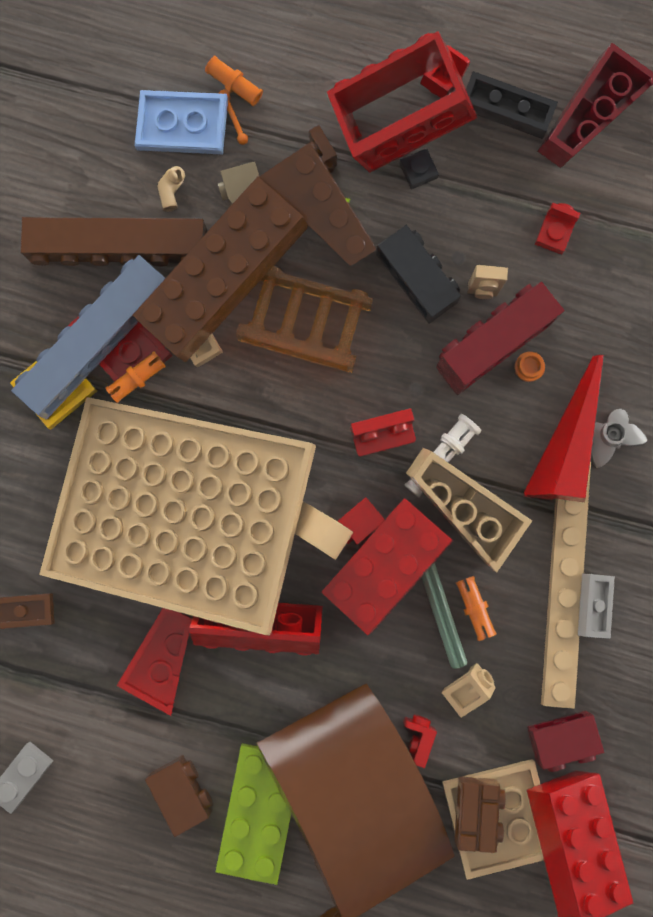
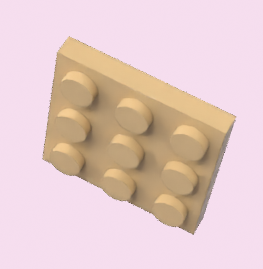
(520, 838)

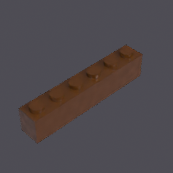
(109, 240)

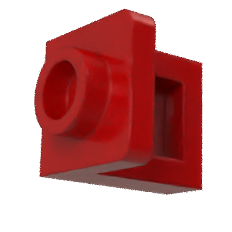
(438, 79)

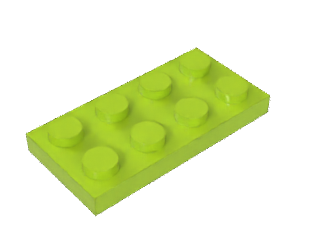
(254, 822)

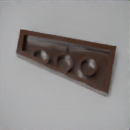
(314, 193)

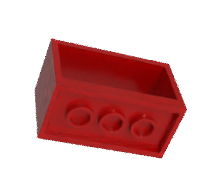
(414, 129)

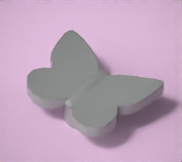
(613, 435)

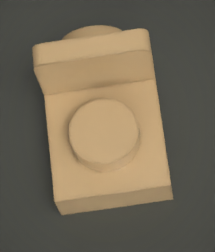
(470, 690)

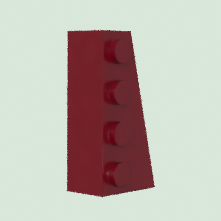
(602, 96)

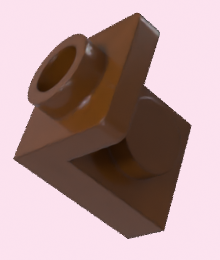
(323, 147)

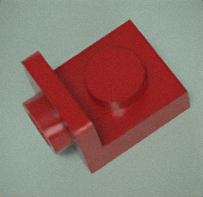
(557, 227)
(420, 745)

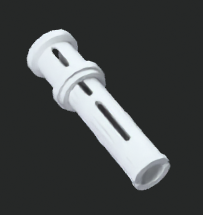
(451, 444)

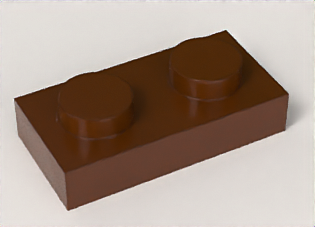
(26, 611)

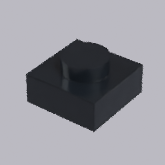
(419, 168)

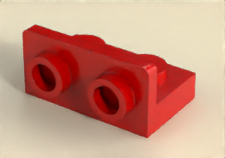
(383, 432)

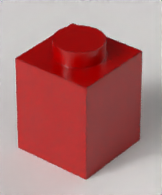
(361, 520)

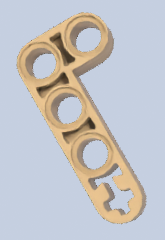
(322, 531)

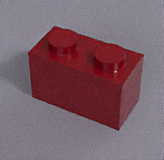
(565, 741)

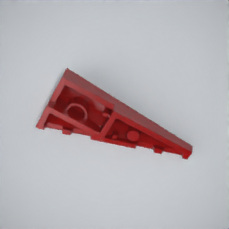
(566, 461)

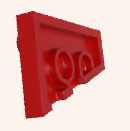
(158, 661)

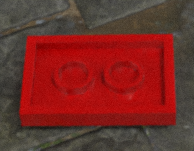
(131, 351)

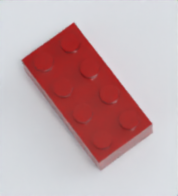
(387, 566)
(579, 845)

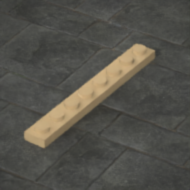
(564, 602)

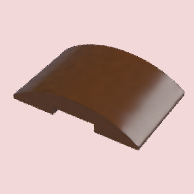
(357, 800)

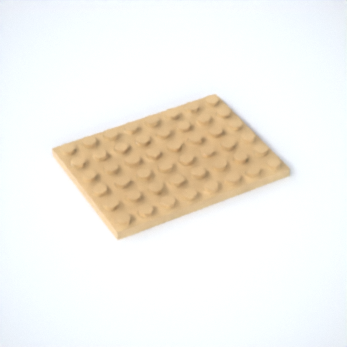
(179, 513)

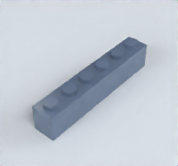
(88, 339)

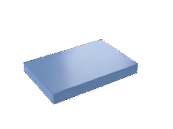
(181, 122)

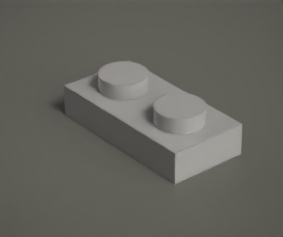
(596, 606)
(22, 776)

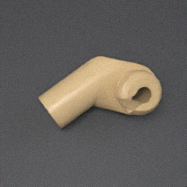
(169, 185)

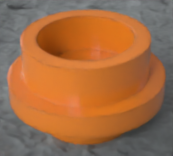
(529, 366)

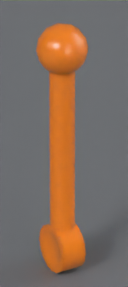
(242, 137)

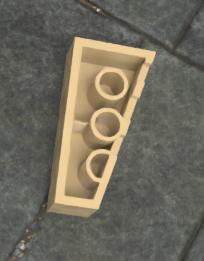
(474, 512)

